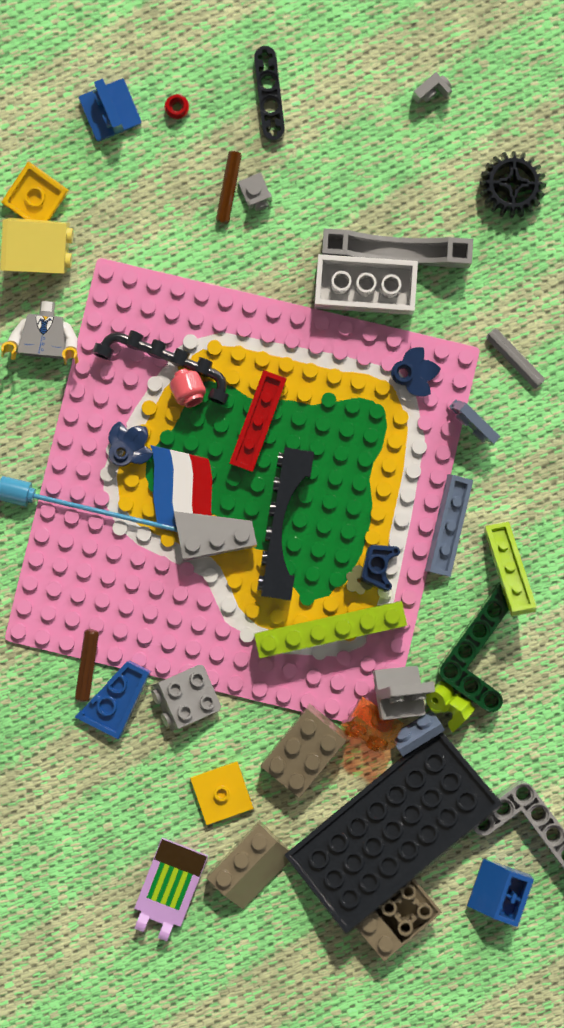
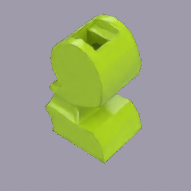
(445, 700)

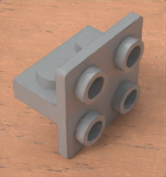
(400, 692)

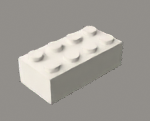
(366, 284)

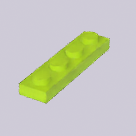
(510, 569)

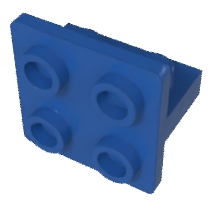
(110, 109)

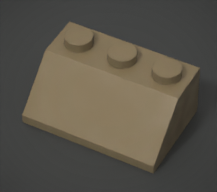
(249, 865)

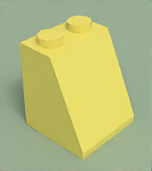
(36, 246)

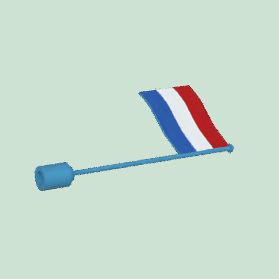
(180, 485)

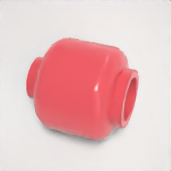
(187, 388)

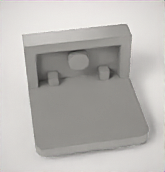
(185, 697)

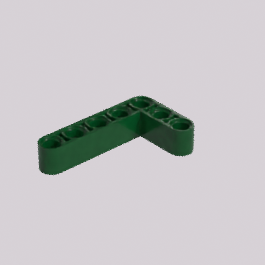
(475, 643)

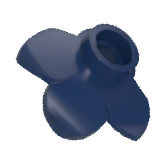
(419, 372)
(130, 441)

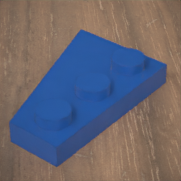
(115, 702)

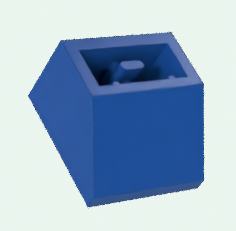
(500, 892)

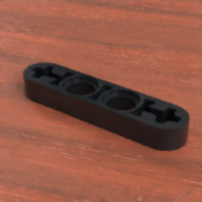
(269, 94)

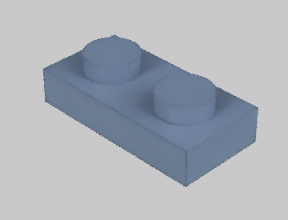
(418, 732)

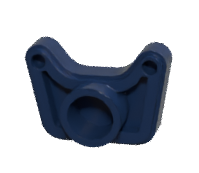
(376, 564)

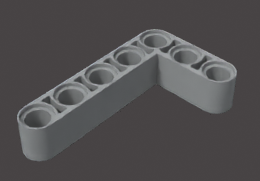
(526, 806)

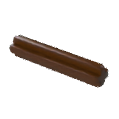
(228, 187)
(86, 665)

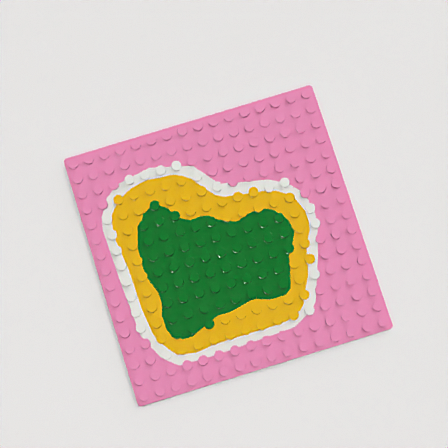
(371, 483)

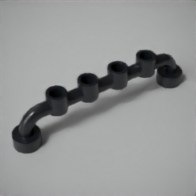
(157, 350)

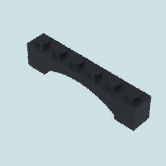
(294, 466)

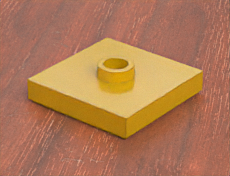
(35, 194)
(222, 792)

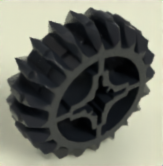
(501, 184)

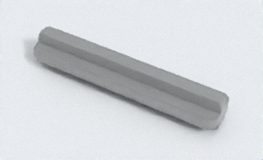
(515, 358)

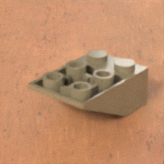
(399, 920)

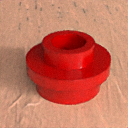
(177, 98)

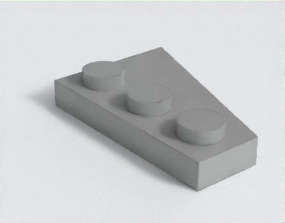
(212, 535)

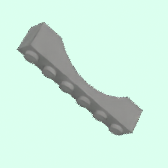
(427, 251)

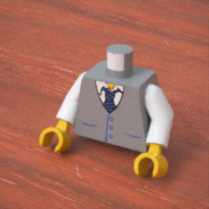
(43, 336)

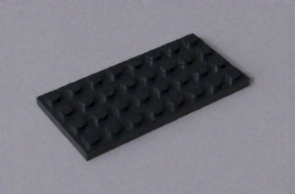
(393, 831)

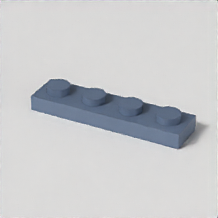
(449, 525)

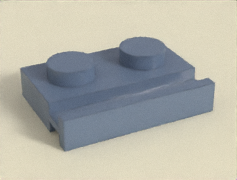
(469, 417)

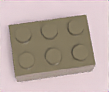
(304, 750)

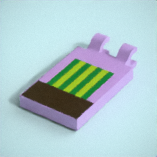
(169, 886)

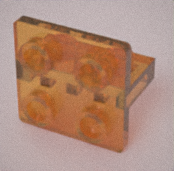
(366, 724)

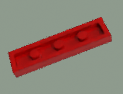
(258, 421)

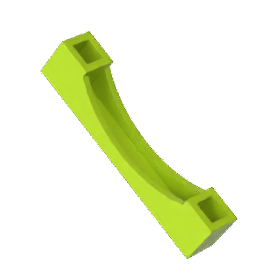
(330, 629)

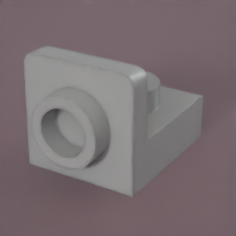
(427, 90)
(255, 192)

